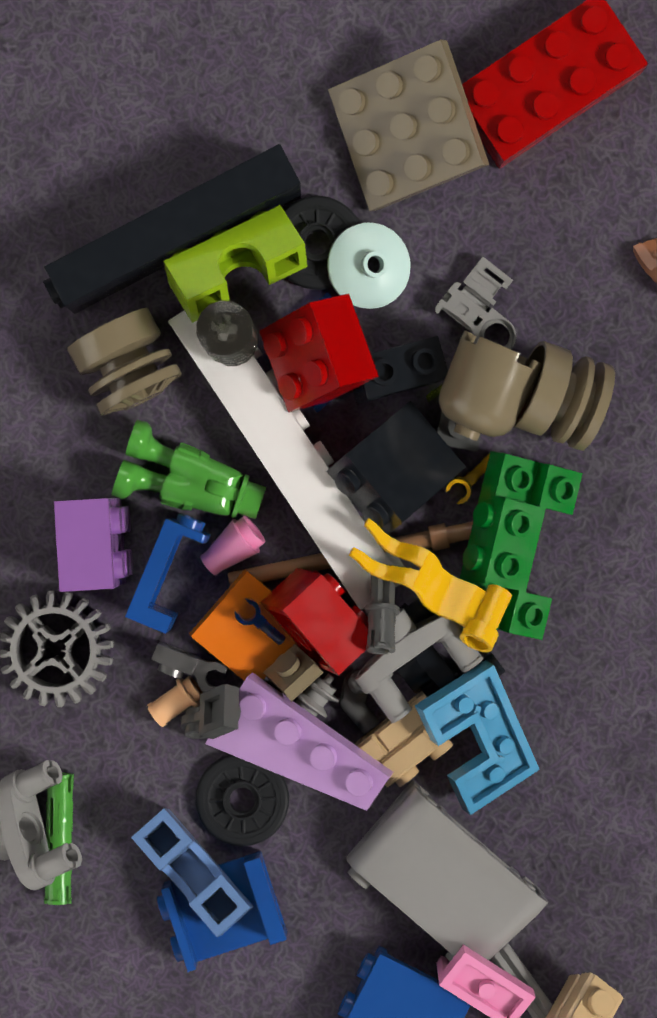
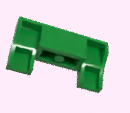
(508, 531)

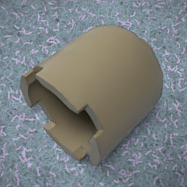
(486, 387)

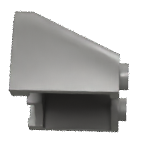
(444, 876)

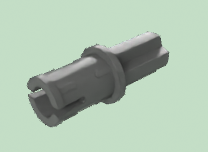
(381, 617)

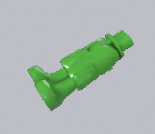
(193, 478)

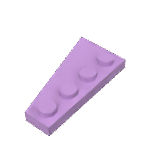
(300, 746)

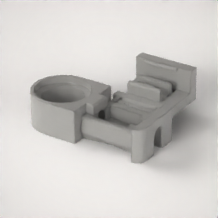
(470, 304)

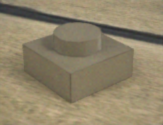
(293, 672)

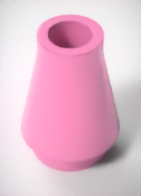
(236, 543)

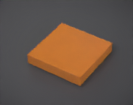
(237, 645)

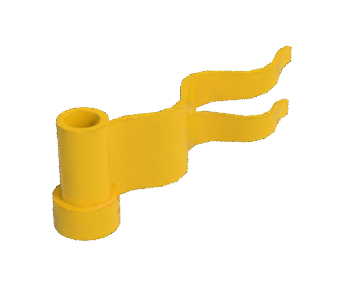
(439, 591)

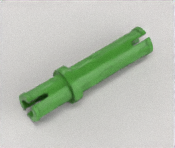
(58, 832)

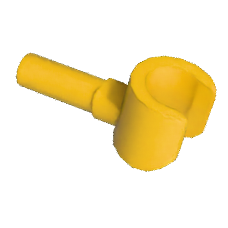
(469, 479)

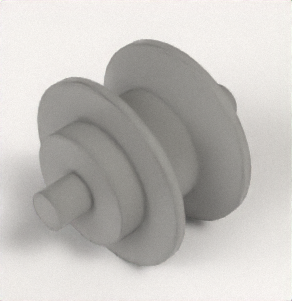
(317, 695)

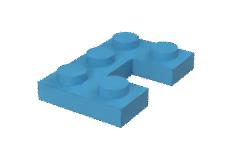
(482, 703)

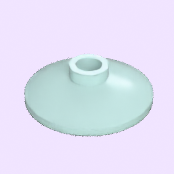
(349, 265)

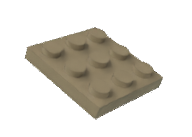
(408, 126)

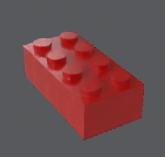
(551, 79)

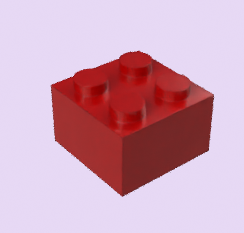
(318, 352)
(319, 619)

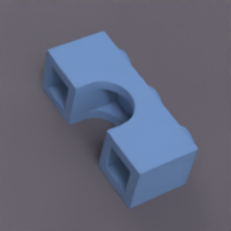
(193, 871)

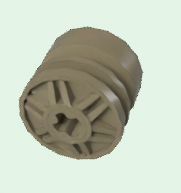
(124, 361)
(567, 397)

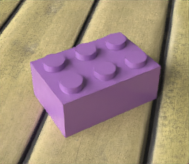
(92, 544)

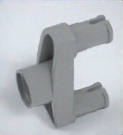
(409, 642)
(23, 830)

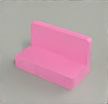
(484, 985)

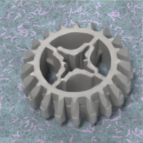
(69, 663)

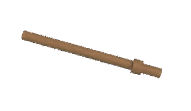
(437, 537)

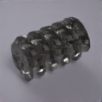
(217, 319)

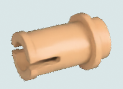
(175, 701)

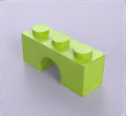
(262, 242)

